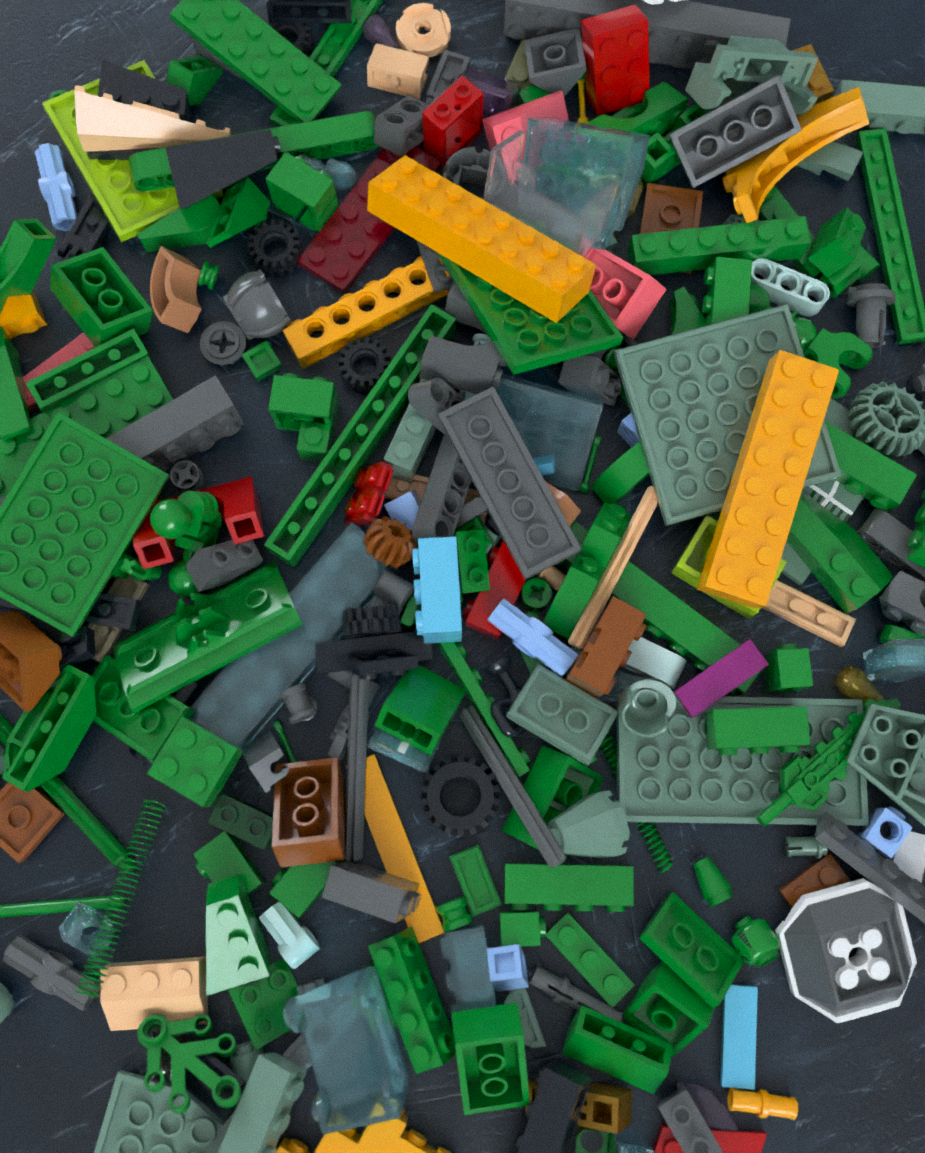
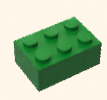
(99, 296)
(491, 1058)

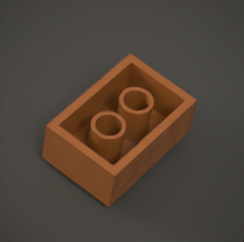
(309, 813)

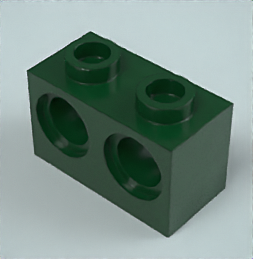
(243, 821)

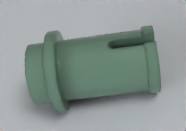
(804, 846)

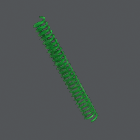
(647, 827)

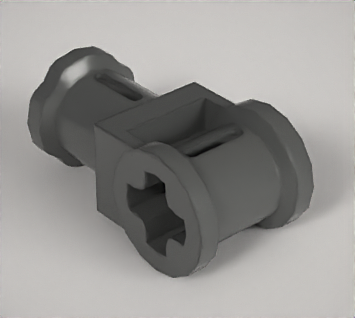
(299, 703)

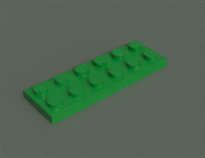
(258, 55)

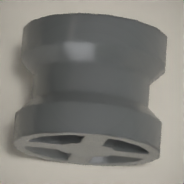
(182, 472)

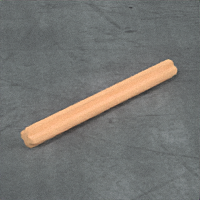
(614, 569)

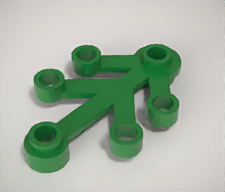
(184, 1057)

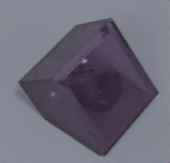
(497, 92)

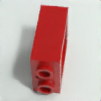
(445, 124)

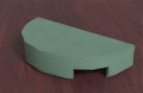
(531, 1030)

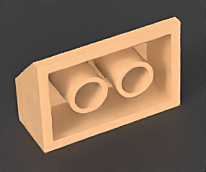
(153, 987)

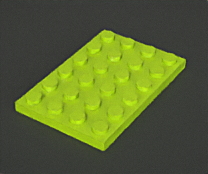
(111, 180)

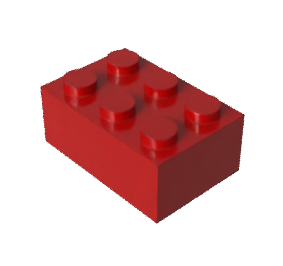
(616, 59)

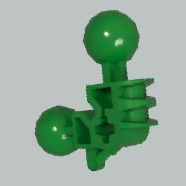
(194, 525)

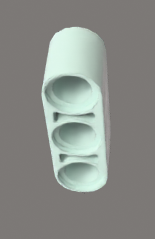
(800, 287)
(655, 662)

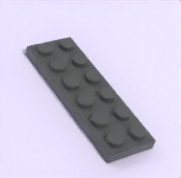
(509, 483)

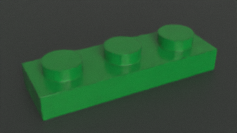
(589, 959)

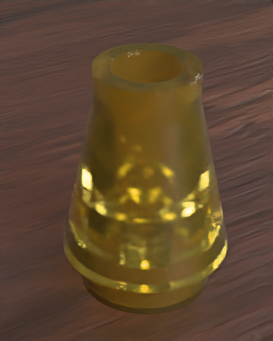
(856, 684)

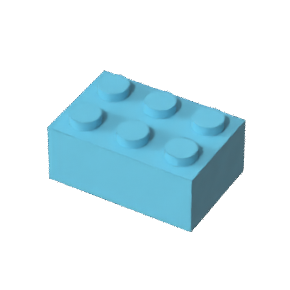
(437, 590)

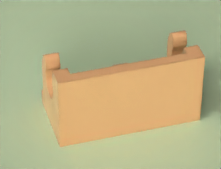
(397, 71)

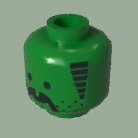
(755, 941)

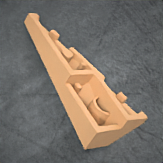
(121, 126)

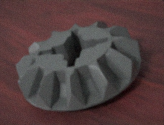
(214, 335)

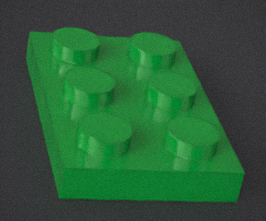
(692, 949)

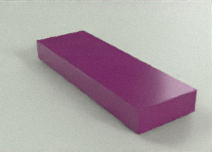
(720, 678)

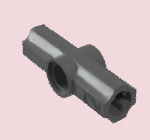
(49, 971)

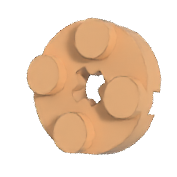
(425, 16)

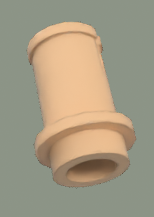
(553, 577)

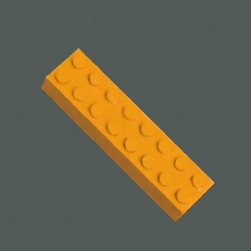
(480, 238)
(768, 480)

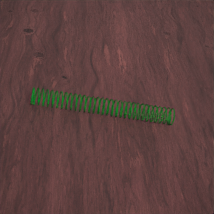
(93, 994)

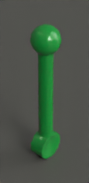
(584, 486)
(279, 728)

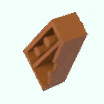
(607, 648)

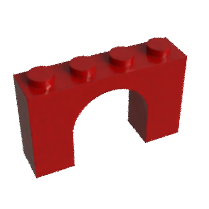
(239, 509)

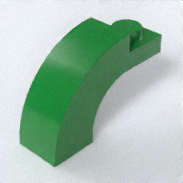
(622, 476)

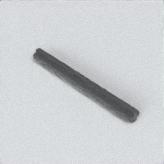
(356, 768)
(513, 788)

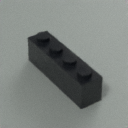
(554, 1110)

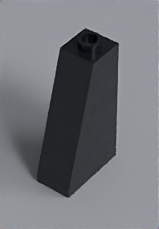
(215, 164)

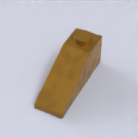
(605, 1109)

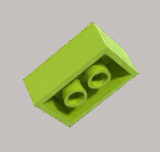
(692, 560)

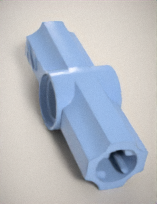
(56, 186)
(532, 637)

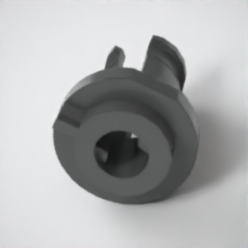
(870, 307)

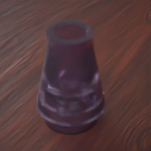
(377, 31)

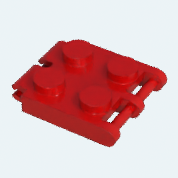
(369, 497)

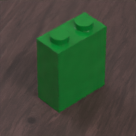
(420, 708)

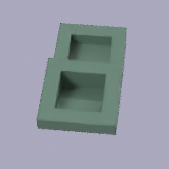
(833, 158)

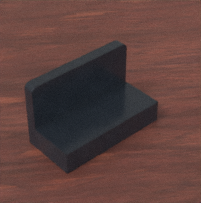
(202, 1094)

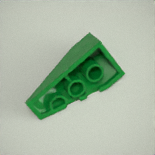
(13, 401)

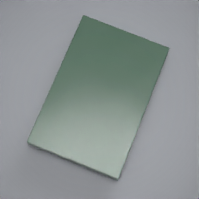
(562, 714)

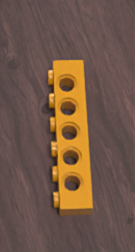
(361, 323)

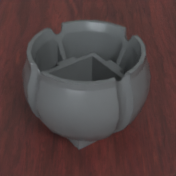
(468, 167)
(256, 306)

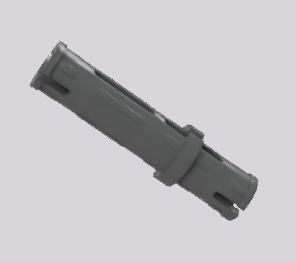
(569, 994)

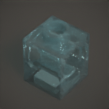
(79, 919)

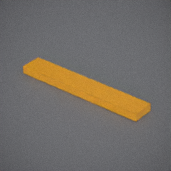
(396, 849)

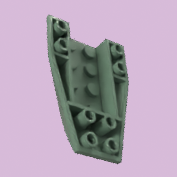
(892, 756)

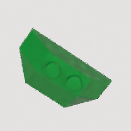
(51, 731)

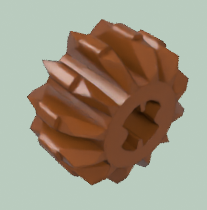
(389, 542)

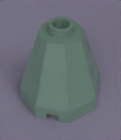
(592, 827)

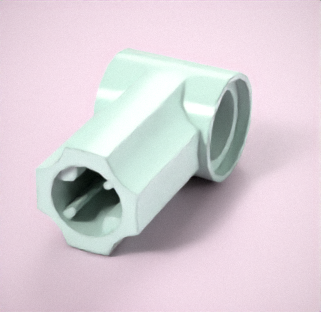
(294, 941)

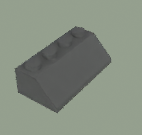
(735, 131)

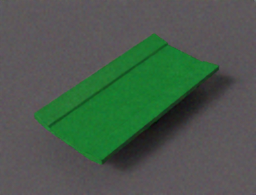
(205, 635)

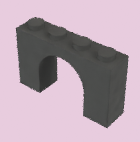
(461, 365)

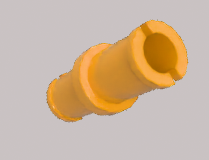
(762, 1103)

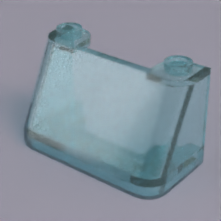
(351, 1051)

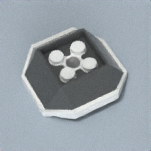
(818, 945)

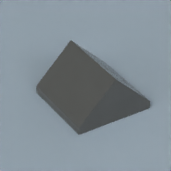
(555, 60)

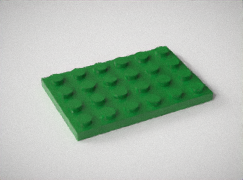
(526, 336)
(71, 522)

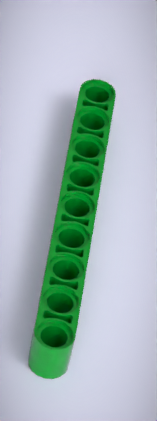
(314, 139)

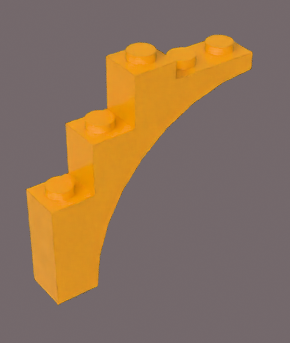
(820, 125)
(375, 1138)

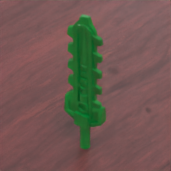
(806, 780)

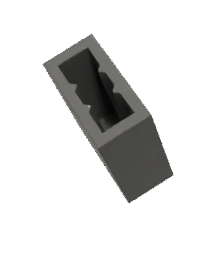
(371, 891)

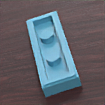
(739, 1037)

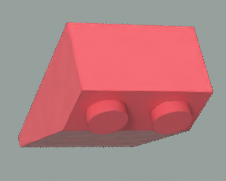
(507, 123)
(623, 291)

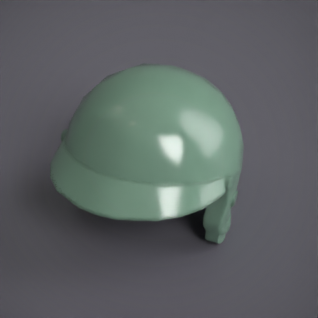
(647, 707)

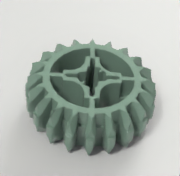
(888, 419)

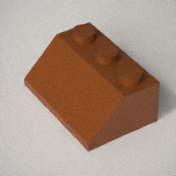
(26, 660)

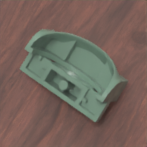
(748, 63)

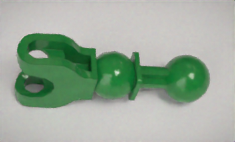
(824, 347)

